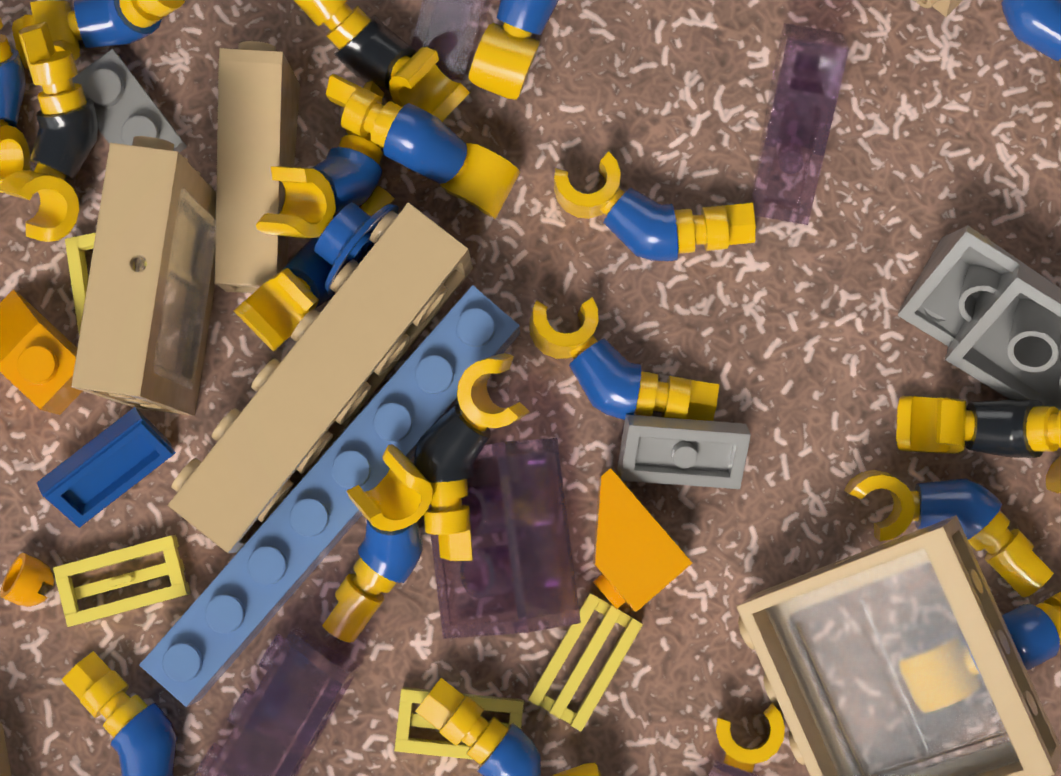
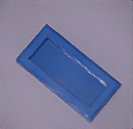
(106, 467)

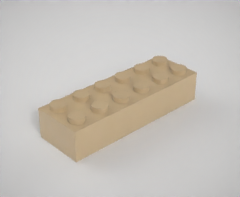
(323, 379)

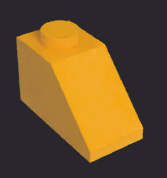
(36, 355)
(631, 547)

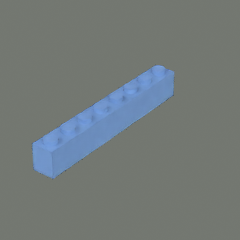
(319, 508)

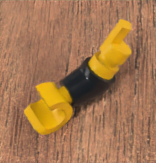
(383, 57)
(63, 139)
(989, 427)
(450, 449)

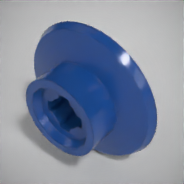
(348, 238)

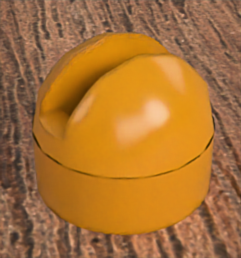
(25, 581)

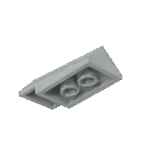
(992, 316)

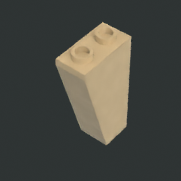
(254, 132)

